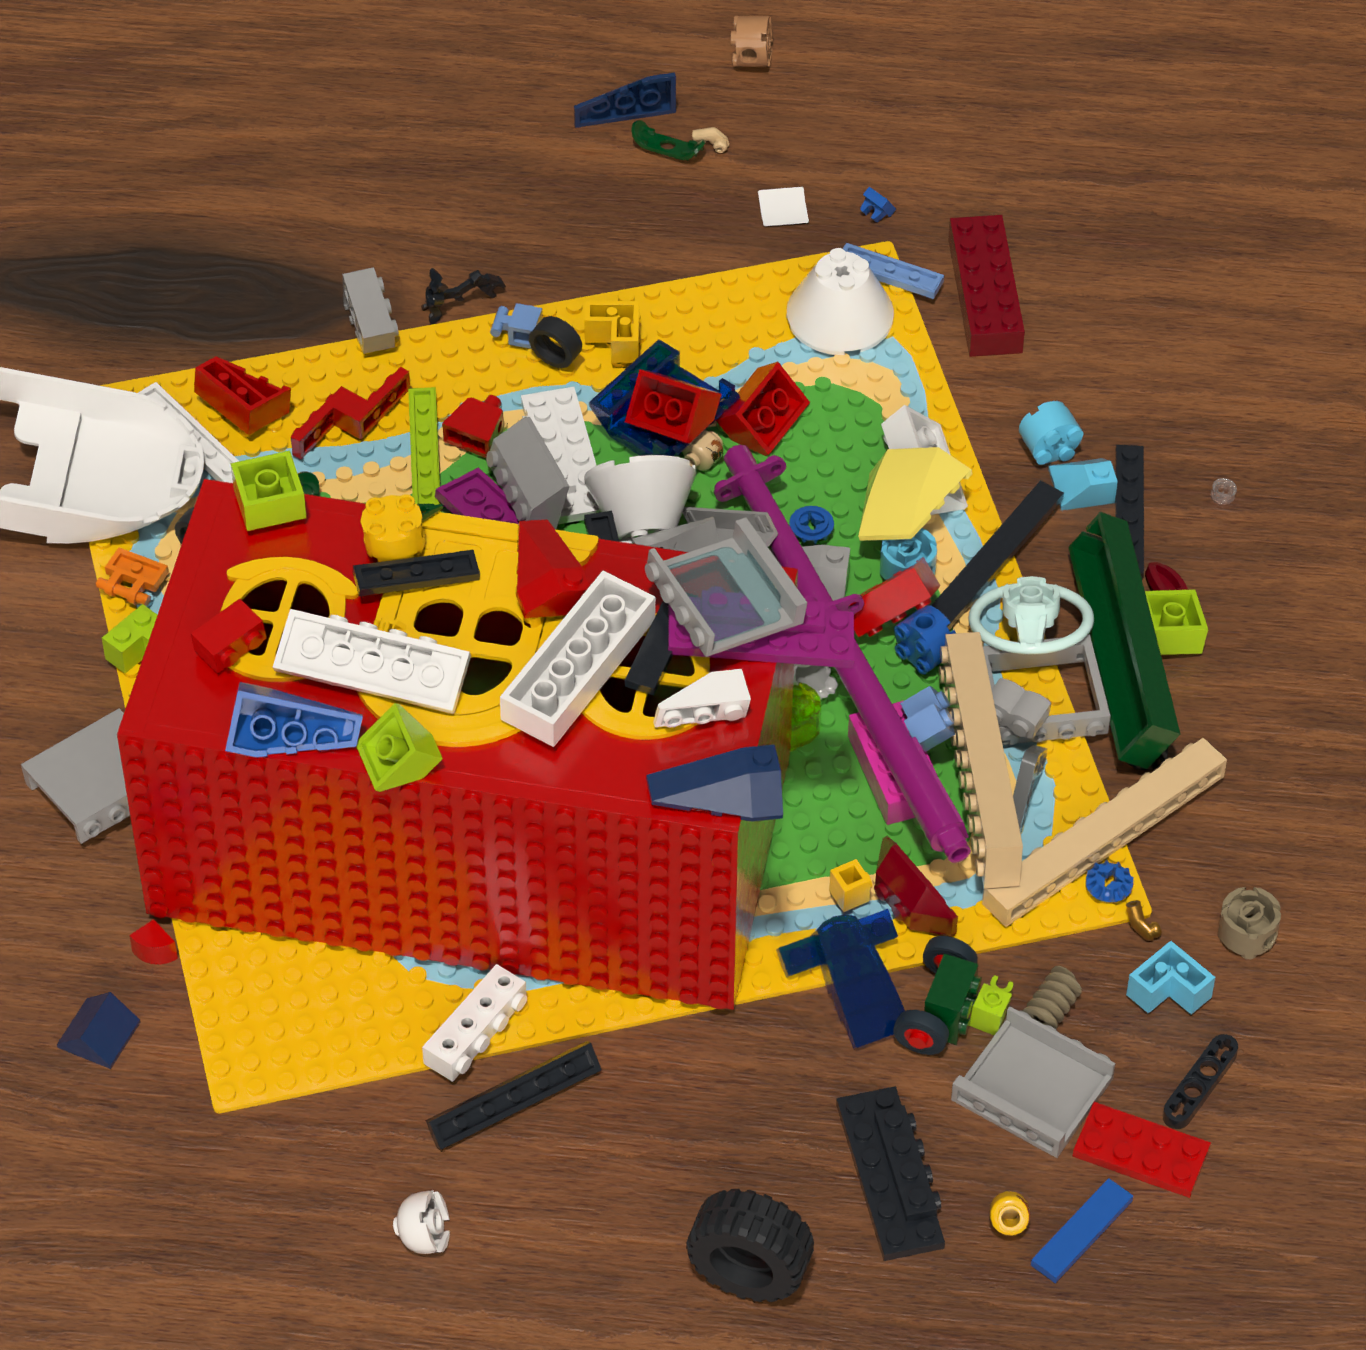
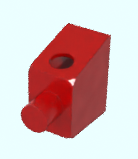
(474, 425)

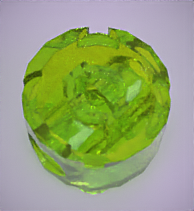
(805, 715)

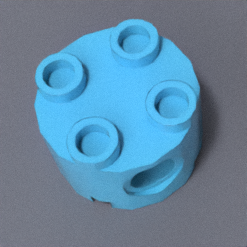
(904, 553)

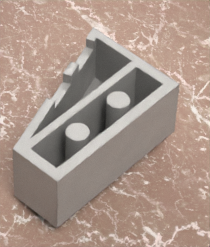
(369, 310)

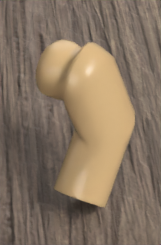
(714, 136)

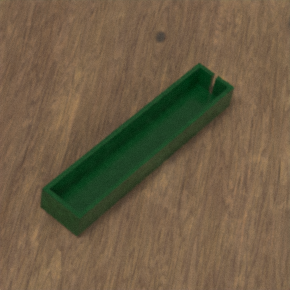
(1124, 641)

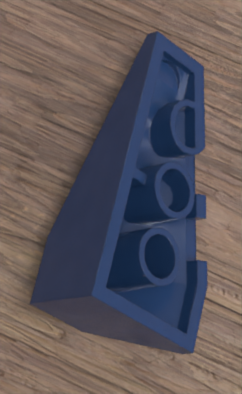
(635, 100)
(733, 783)

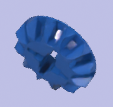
(819, 517)
(1117, 889)

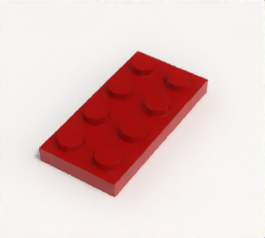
(1141, 1149)

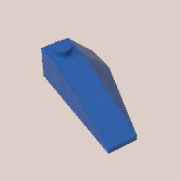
(280, 722)

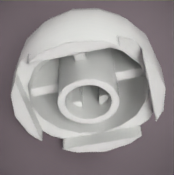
(422, 1223)

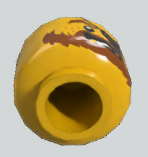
(1009, 1213)

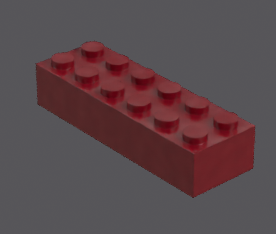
(986, 285)

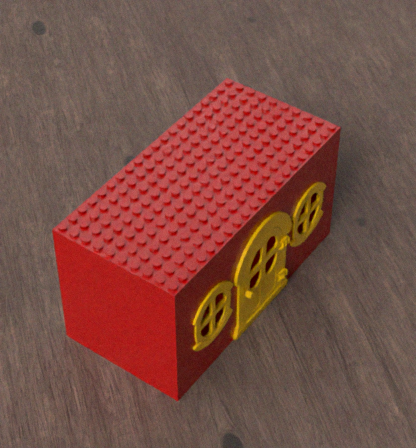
(506, 842)

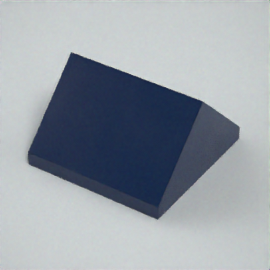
(100, 1030)

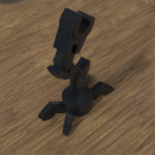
(438, 291)

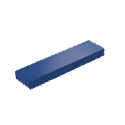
(1081, 1230)

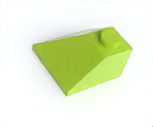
(397, 750)

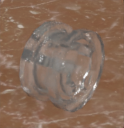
(1221, 498)

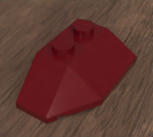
(911, 893)

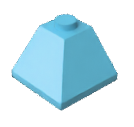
(1085, 483)

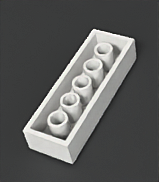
(577, 658)

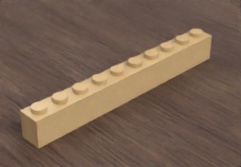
(1107, 829)

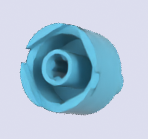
(1051, 433)

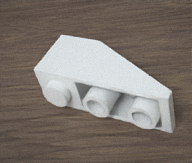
(711, 698)

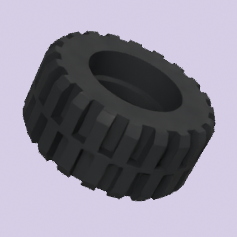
(750, 1245)

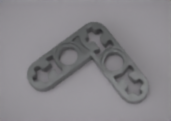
(1030, 768)

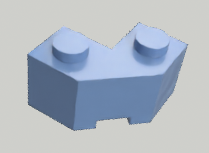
(928, 717)

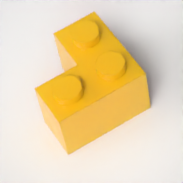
(615, 324)

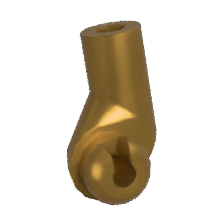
(1139, 924)

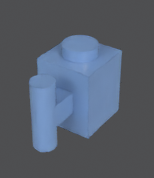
(518, 325)

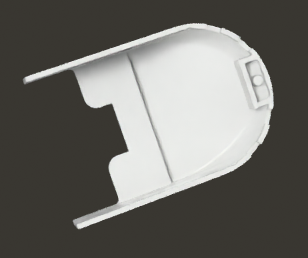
(101, 462)

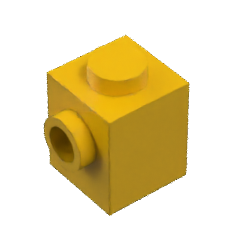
(850, 885)

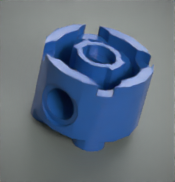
(921, 638)

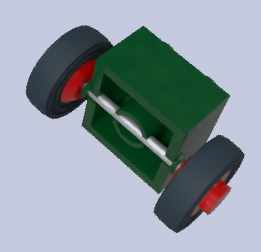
(947, 1001)

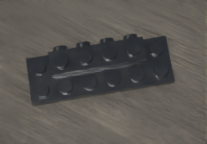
(892, 1173)

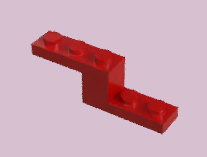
(350, 412)

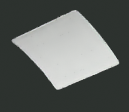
(783, 206)

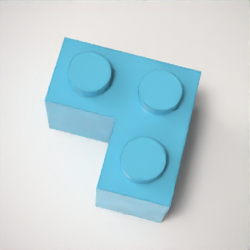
(1171, 975)

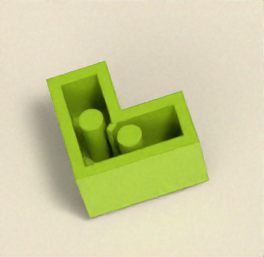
(128, 640)

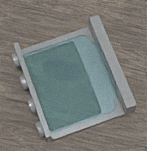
(728, 591)

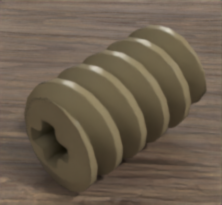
(1054, 997)

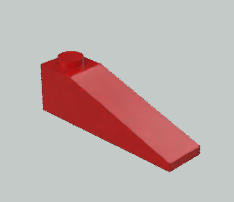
(547, 572)

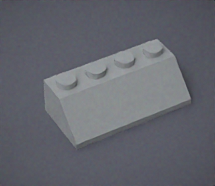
(528, 473)

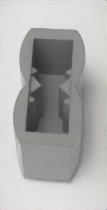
(1019, 709)

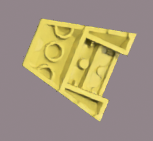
(906, 489)

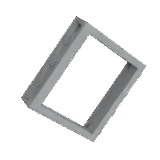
(1063, 725)

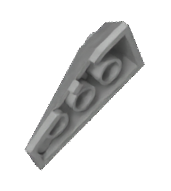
(831, 566)

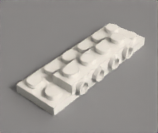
(564, 432)
(372, 660)

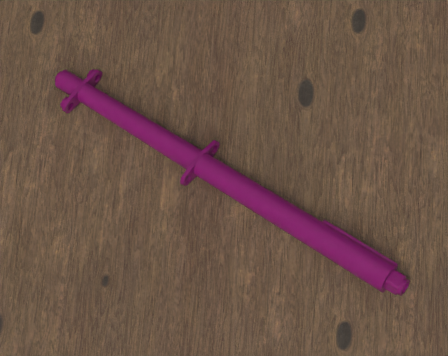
(901, 752)

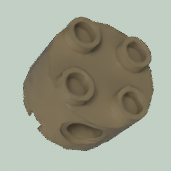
(1249, 921)

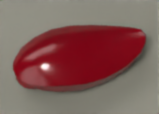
(1163, 577)

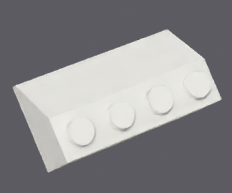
(913, 430)

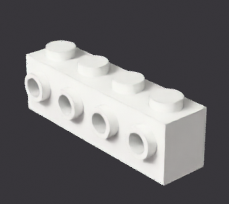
(475, 1023)

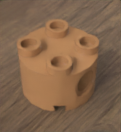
(752, 40)

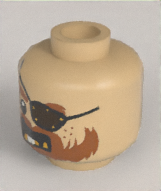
(704, 450)

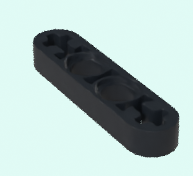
(1197, 1079)

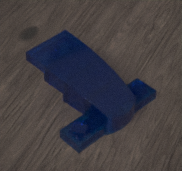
(852, 972)

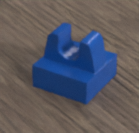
(875, 201)

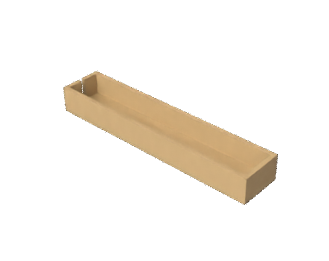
(981, 761)

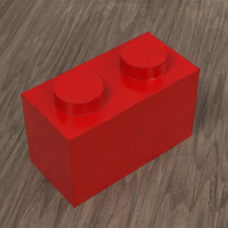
(228, 636)

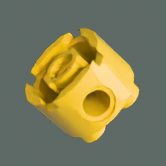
(392, 527)

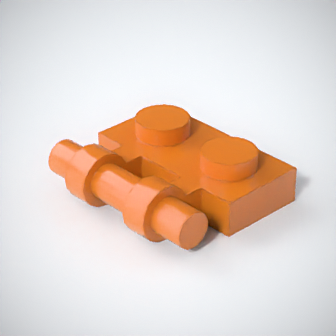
(134, 569)

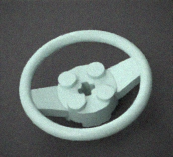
(1031, 609)

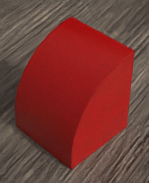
(153, 944)

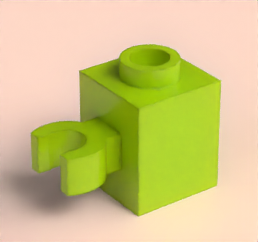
(991, 1007)

